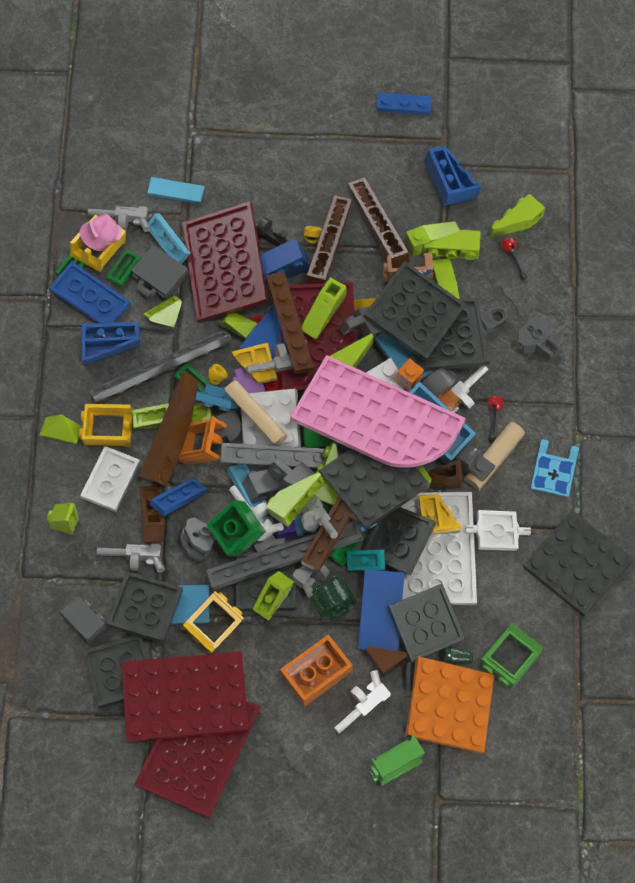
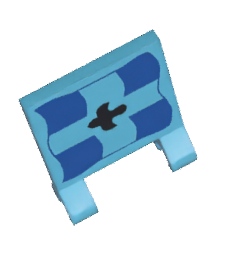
(554, 473)

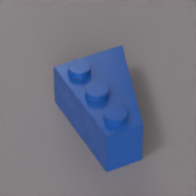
(449, 178)
(286, 258)
(108, 340)

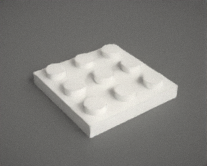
(279, 407)

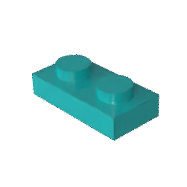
(365, 560)

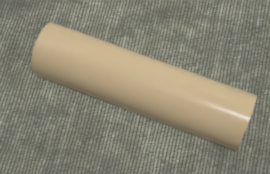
(256, 413)
(498, 452)

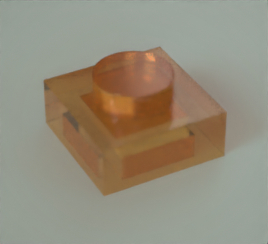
(450, 399)

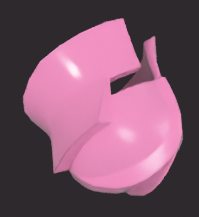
(100, 232)

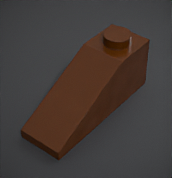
(151, 520)

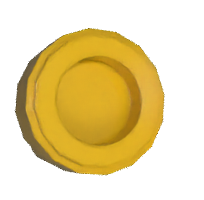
(312, 231)
(217, 373)

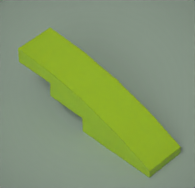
(152, 416)

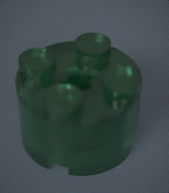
(333, 599)

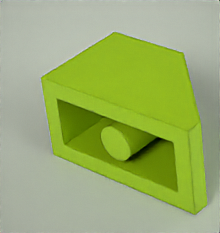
(63, 518)
(273, 595)

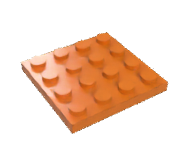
(450, 705)

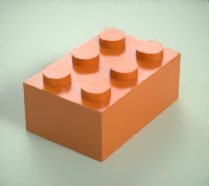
(316, 670)

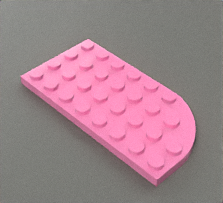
(375, 416)

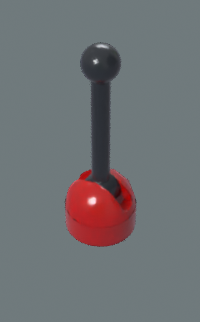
(509, 246)
(494, 404)

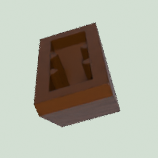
(447, 476)
(386, 660)

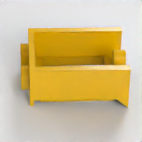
(86, 255)
(87, 418)
(199, 636)

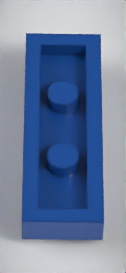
(404, 103)
(178, 496)

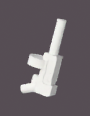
(462, 389)
(259, 511)
(365, 703)

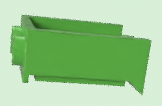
(504, 677)
(396, 761)

